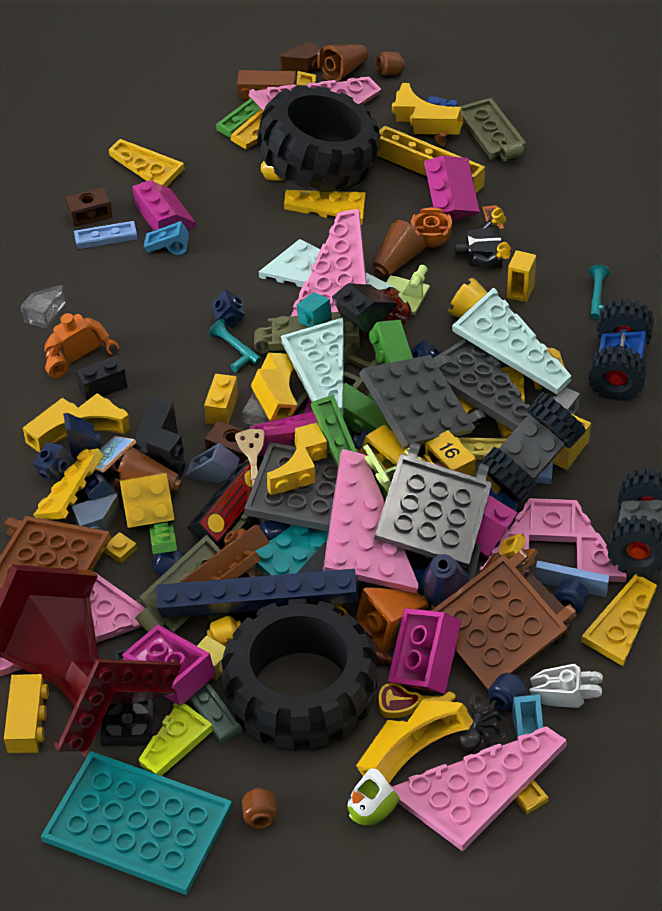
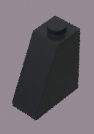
(158, 414)

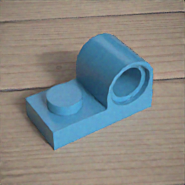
(173, 237)

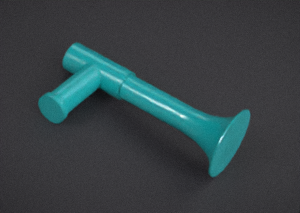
(599, 273)
(219, 329)

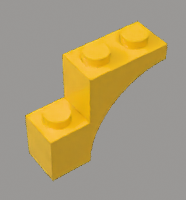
(300, 469)

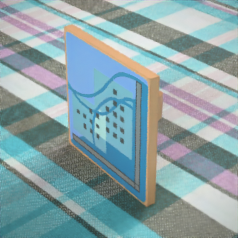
(113, 451)

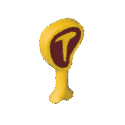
(398, 702)

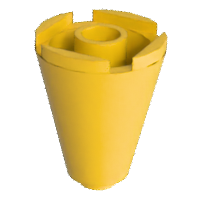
(466, 298)

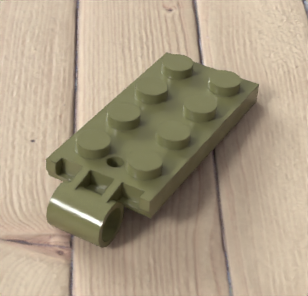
(493, 130)
(270, 337)
(187, 564)

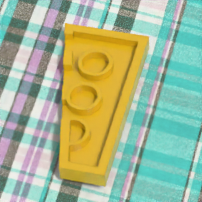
(324, 202)
(621, 620)

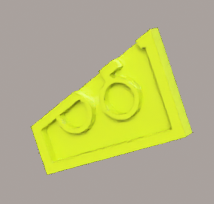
(176, 738)

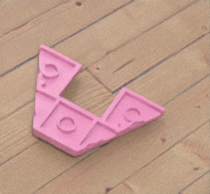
(564, 522)

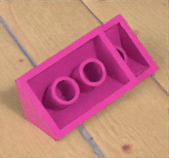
(283, 430)

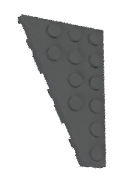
(481, 382)

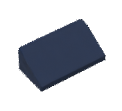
(97, 486)

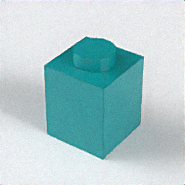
(314, 310)

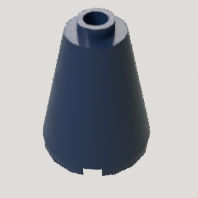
(442, 579)

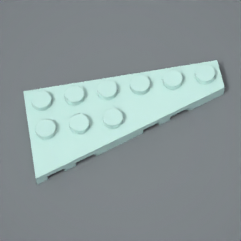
(296, 265)
(508, 338)
(319, 359)

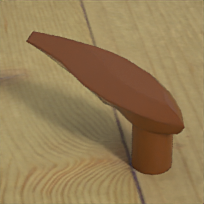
(441, 138)

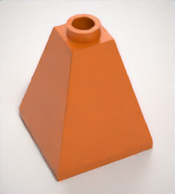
(382, 613)

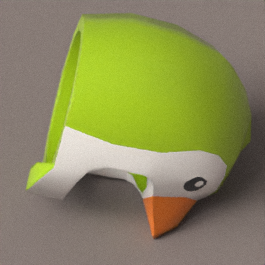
(372, 799)

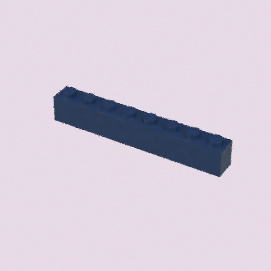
(256, 592)

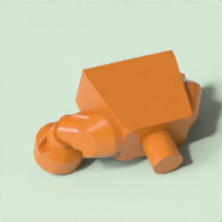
(73, 340)

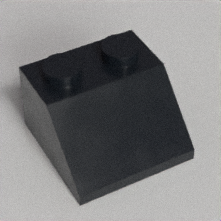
(363, 305)

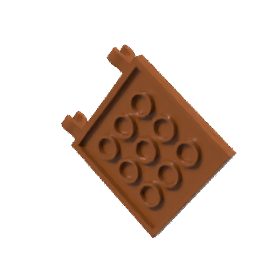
(51, 545)
(502, 620)

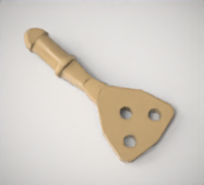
(251, 453)

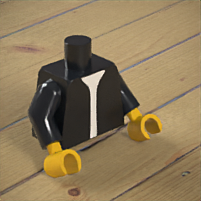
(484, 244)

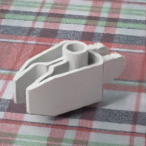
(566, 686)

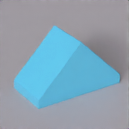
(527, 714)

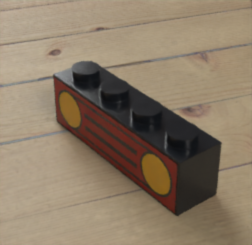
(224, 507)

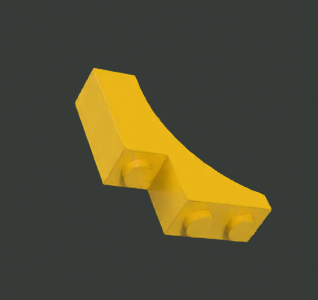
(424, 116)
(273, 386)
(51, 425)
(402, 739)

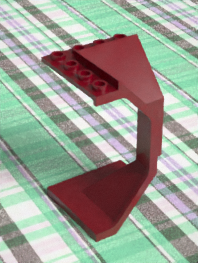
(52, 633)

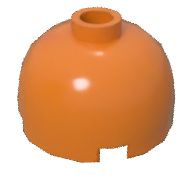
(433, 225)

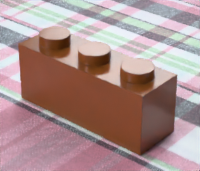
(261, 80)

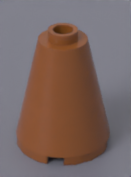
(340, 60)
(398, 248)
(137, 464)

